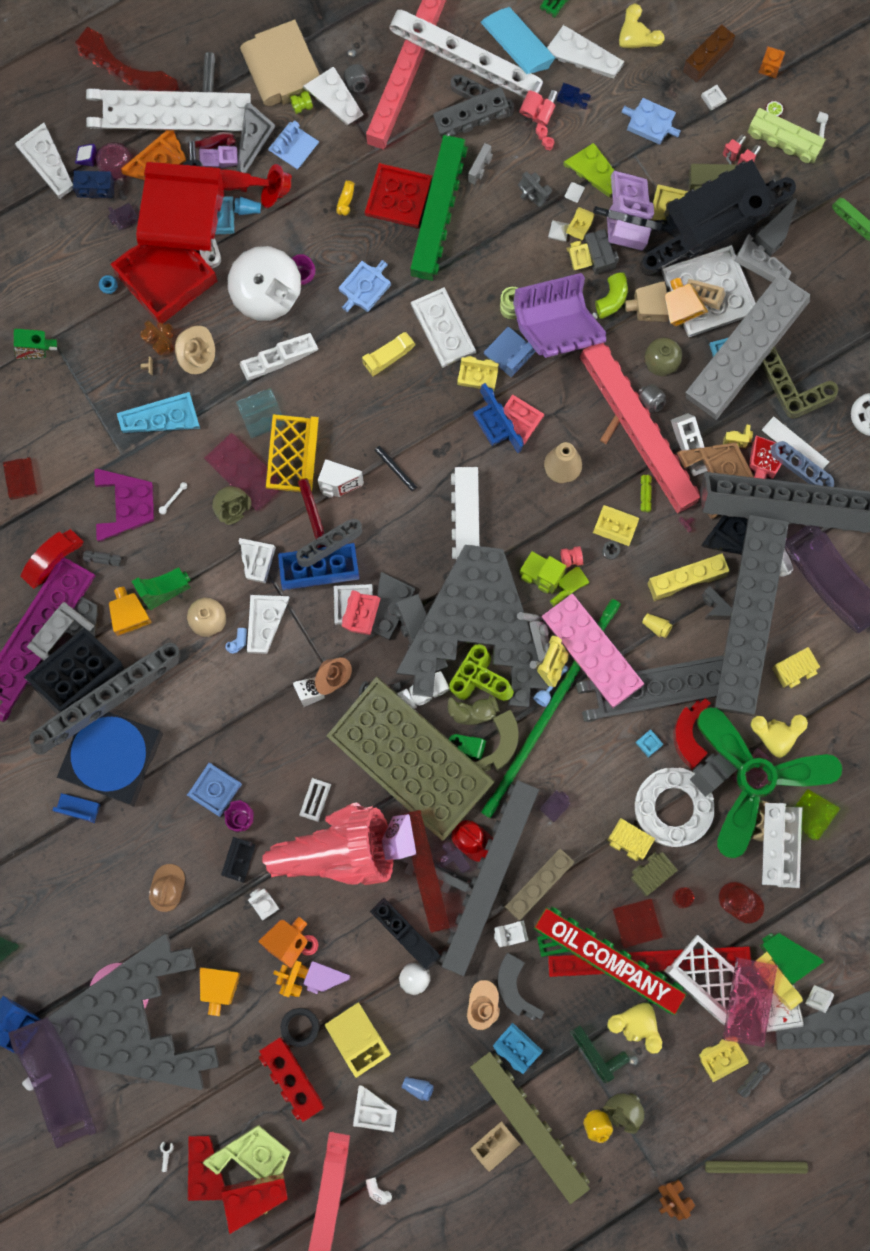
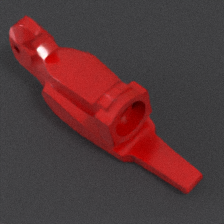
(239, 180)

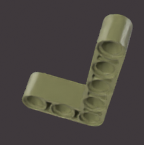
(794, 398)

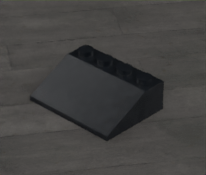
(73, 671)

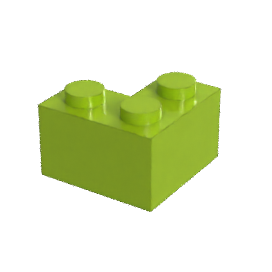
(542, 572)

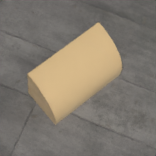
(495, 1146)

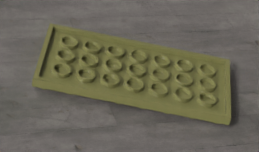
(410, 758)

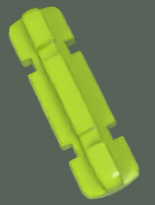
(646, 490)

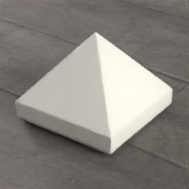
(558, 231)

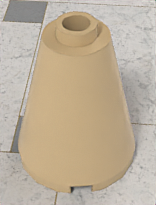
(563, 463)

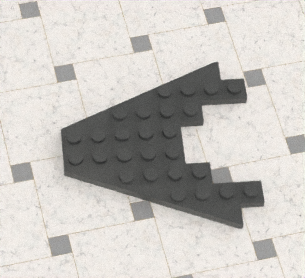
(475, 607)
(110, 1028)

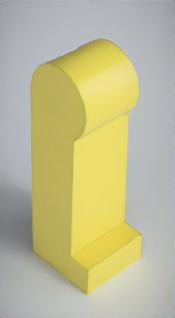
(388, 354)
(782, 988)

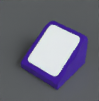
(86, 155)

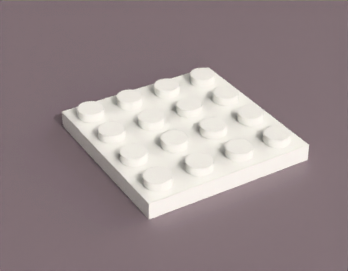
(719, 270)

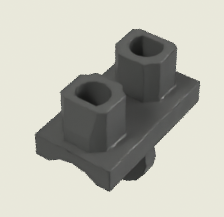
(533, 190)

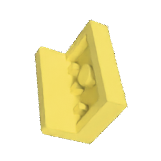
(477, 372)
(616, 525)
(722, 1059)

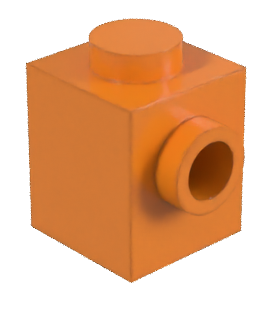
(771, 62)

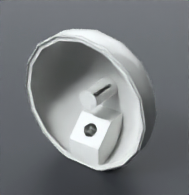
(264, 283)

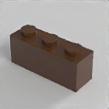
(708, 53)

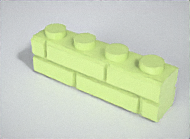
(786, 136)

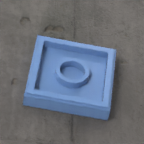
(214, 789)

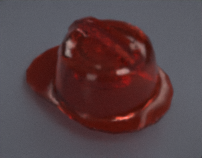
(741, 902)

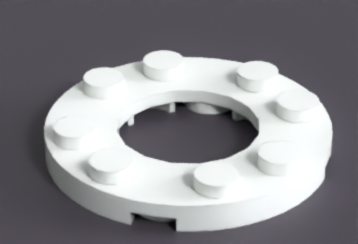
(650, 823)

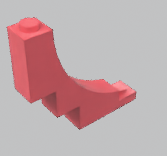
(330, 1192)

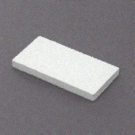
(443, 327)

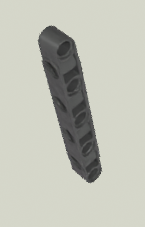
(93, 707)

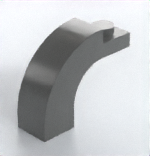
(508, 990)

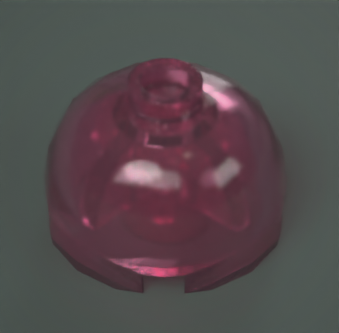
(112, 158)

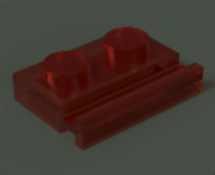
(20, 478)

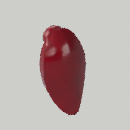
(216, 140)

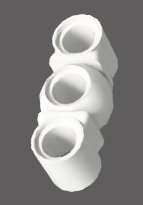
(440, 688)

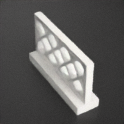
(692, 988)

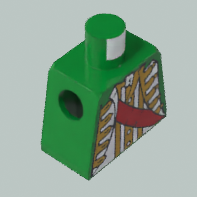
(32, 344)

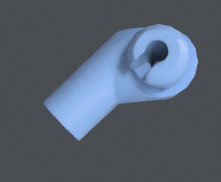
(239, 642)

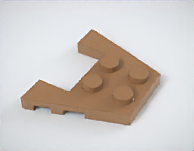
(718, 459)

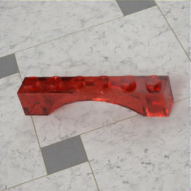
(92, 46)
(427, 876)

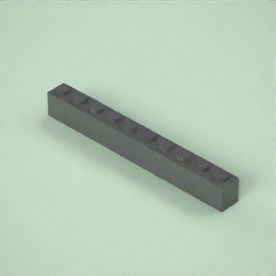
(489, 879)

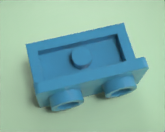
(517, 1048)

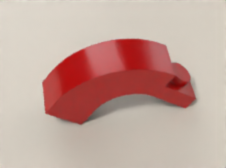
(48, 555)
(684, 741)

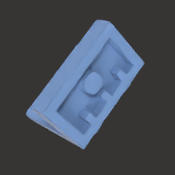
(509, 351)

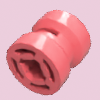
(575, 558)

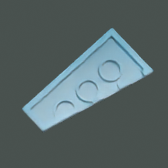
(163, 415)

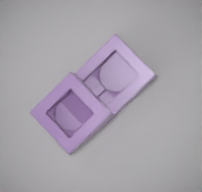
(223, 156)

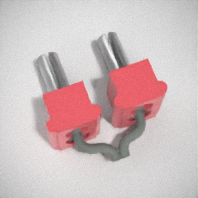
(732, 149)

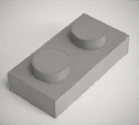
(478, 167)

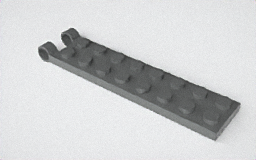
(661, 688)

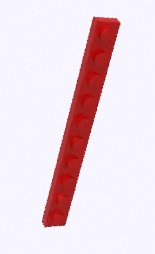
(656, 960)

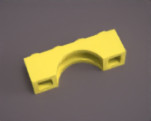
(678, 579)

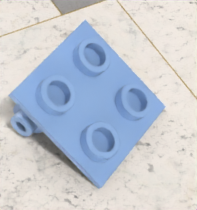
(293, 145)

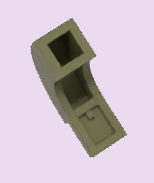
(508, 732)

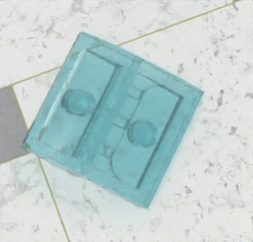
(258, 412)

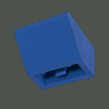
(12, 1018)

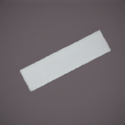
(780, 432)

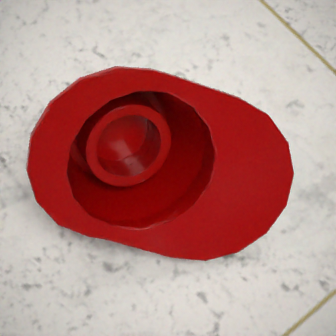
(278, 186)
(471, 840)

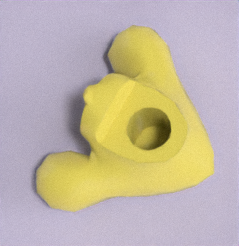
(636, 34)
(777, 735)
(637, 1024)

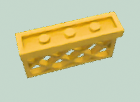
(308, 456)

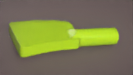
(570, 583)

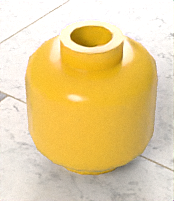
(598, 1126)

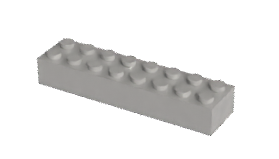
(748, 346)

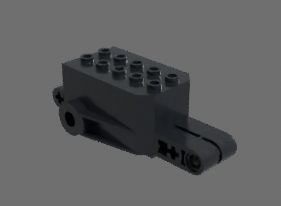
(717, 212)

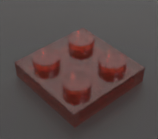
(637, 923)

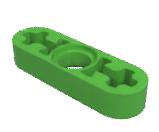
(852, 217)

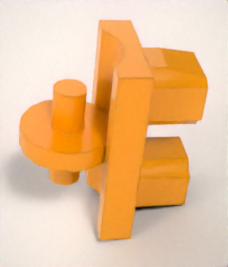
(288, 987)

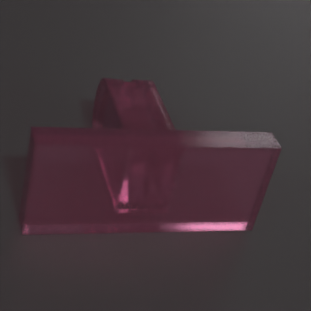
(686, 524)

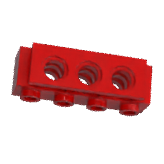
(280, 1049)

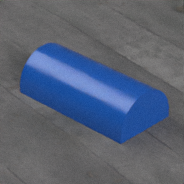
(334, 568)

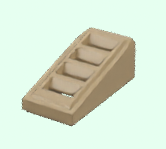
(719, 291)

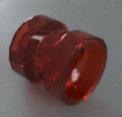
(683, 897)

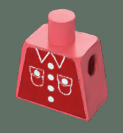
(761, 459)

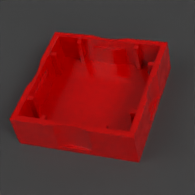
(163, 278)

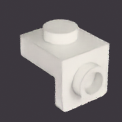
(511, 934)

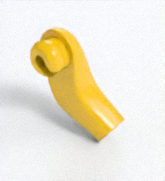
(345, 198)

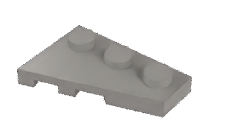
(758, 261)

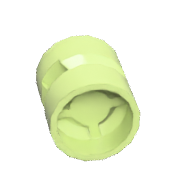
(506, 303)

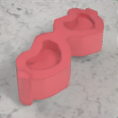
(541, 131)

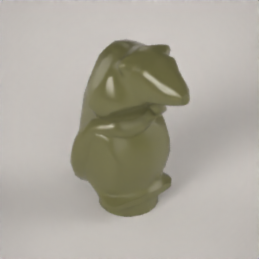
(479, 712)

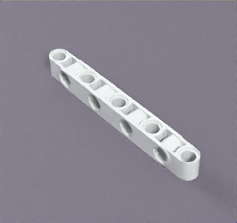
(463, 53)

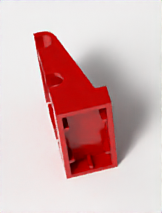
(179, 206)

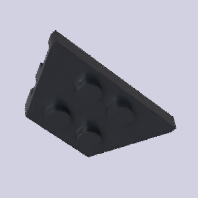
(727, 535)

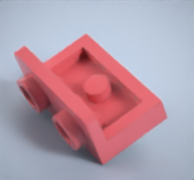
(360, 613)

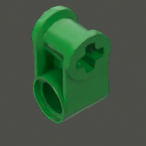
(471, 746)

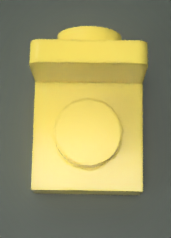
(579, 255)
(741, 439)

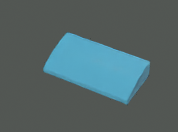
(518, 40)

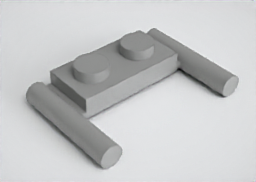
(54, 629)
(540, 636)

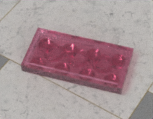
(243, 470)
(749, 1002)

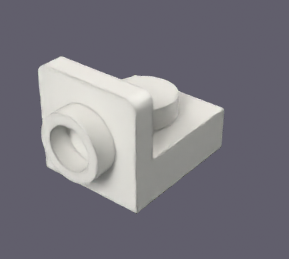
(263, 903)

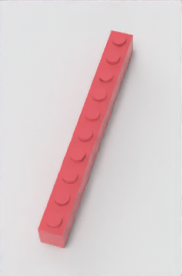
(400, 80)
(640, 427)

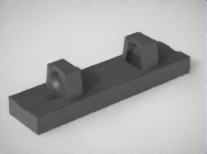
(449, 877)

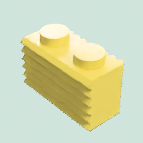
(796, 667)
(631, 840)

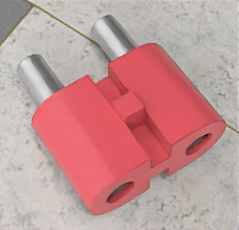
(536, 107)

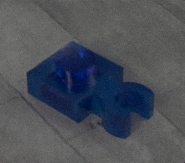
(570, 95)

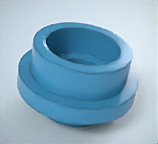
(104, 281)

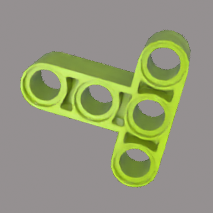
(478, 676)

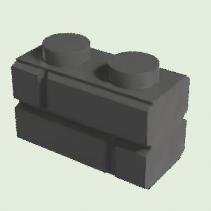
(601, 252)

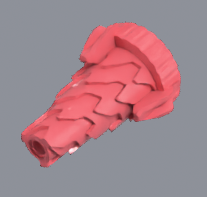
(345, 852)

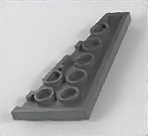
(841, 1025)

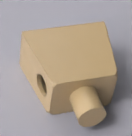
(649, 303)

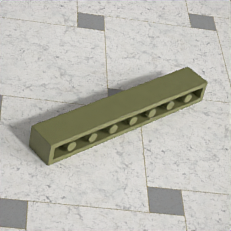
(530, 1128)

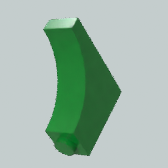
(162, 588)

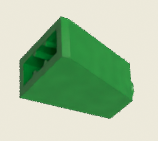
(790, 957)

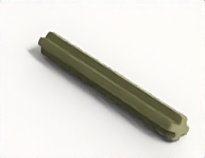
(756, 1167)

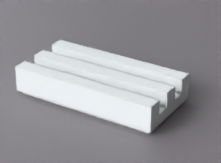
(320, 783)

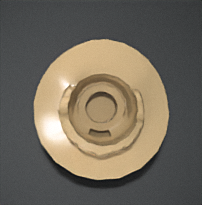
(195, 349)

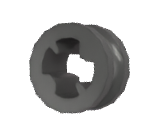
(606, 553)

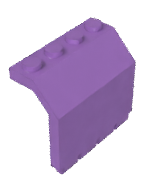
(556, 317)

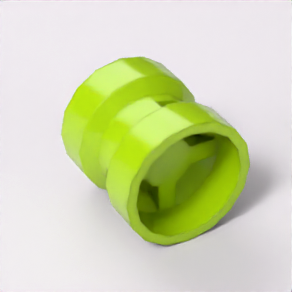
(301, 102)

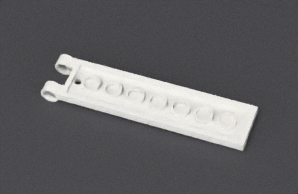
(169, 110)

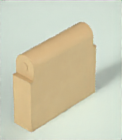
(279, 63)

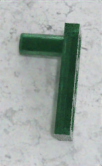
(603, 1069)

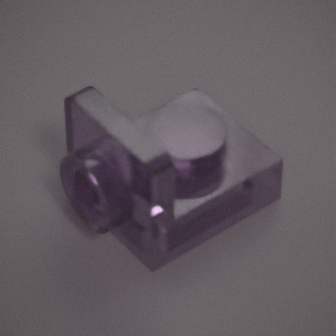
(122, 216)
(555, 805)

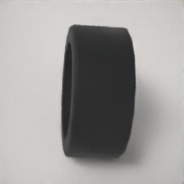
(284, 1027)

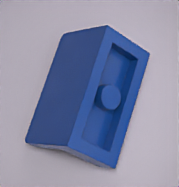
(77, 808)

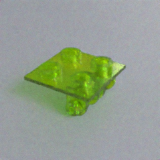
(816, 814)

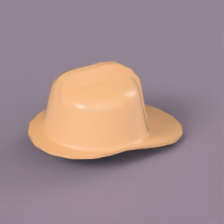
(483, 1005)

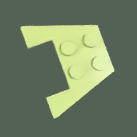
(255, 1152)

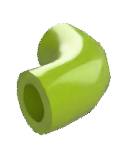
(615, 297)

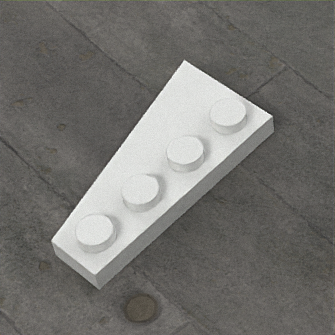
(576, 49)
(44, 157)

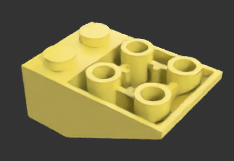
(357, 1040)

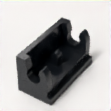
(238, 859)

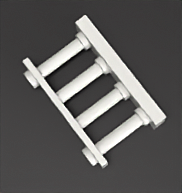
(782, 845)

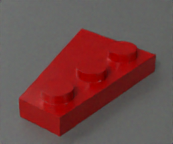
(202, 1181)

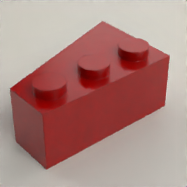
(251, 1199)

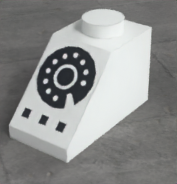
(307, 691)

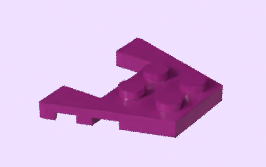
(133, 503)

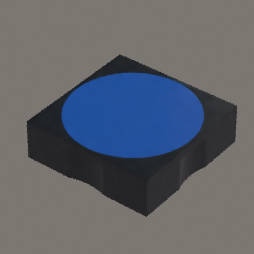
(111, 757)

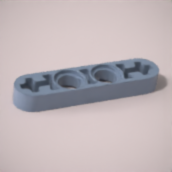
(804, 463)

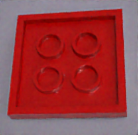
(398, 195)

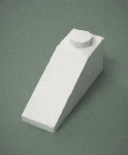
(689, 438)

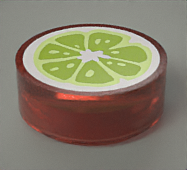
(775, 108)

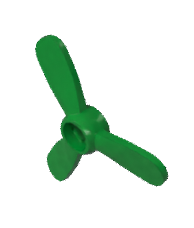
(742, 817)

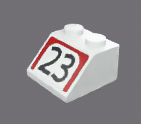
(338, 479)

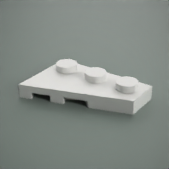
(334, 95)
(263, 621)

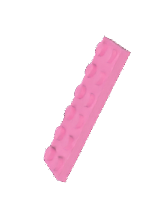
(592, 650)

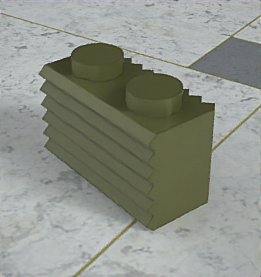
(653, 874)

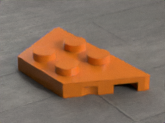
(162, 150)

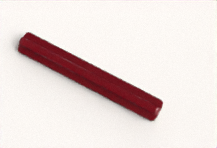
(311, 509)

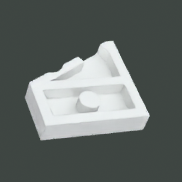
(257, 559)

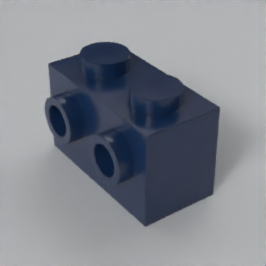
(93, 184)

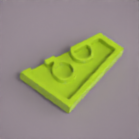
(593, 167)

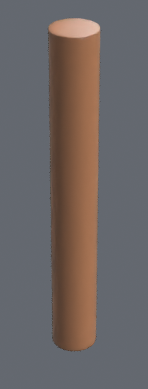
(610, 430)

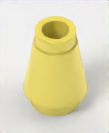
(658, 625)

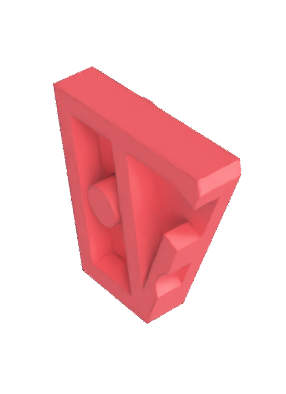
(523, 416)

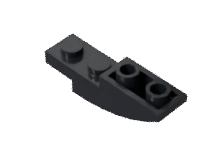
(405, 934)

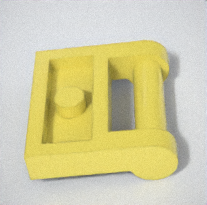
(553, 662)

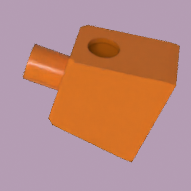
(285, 941)

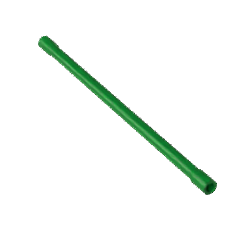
(494, 801)

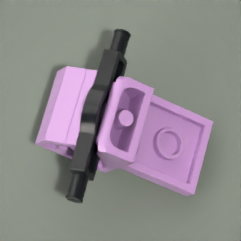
(631, 212)

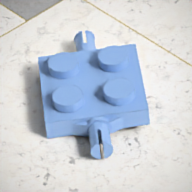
(651, 121)
(364, 286)

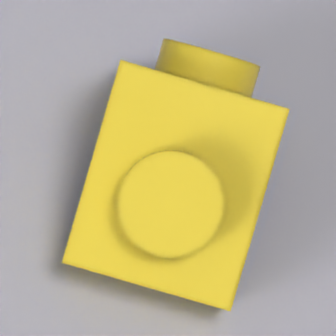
(581, 223)

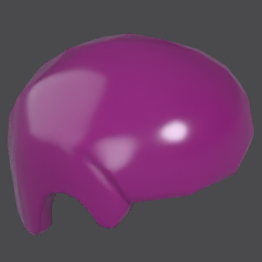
(305, 267)
(239, 816)

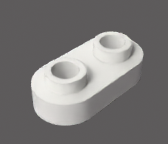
(214, 253)

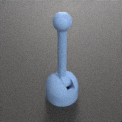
(543, 697)

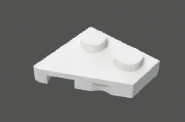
(373, 1112)

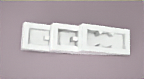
(279, 356)

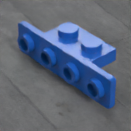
(494, 422)

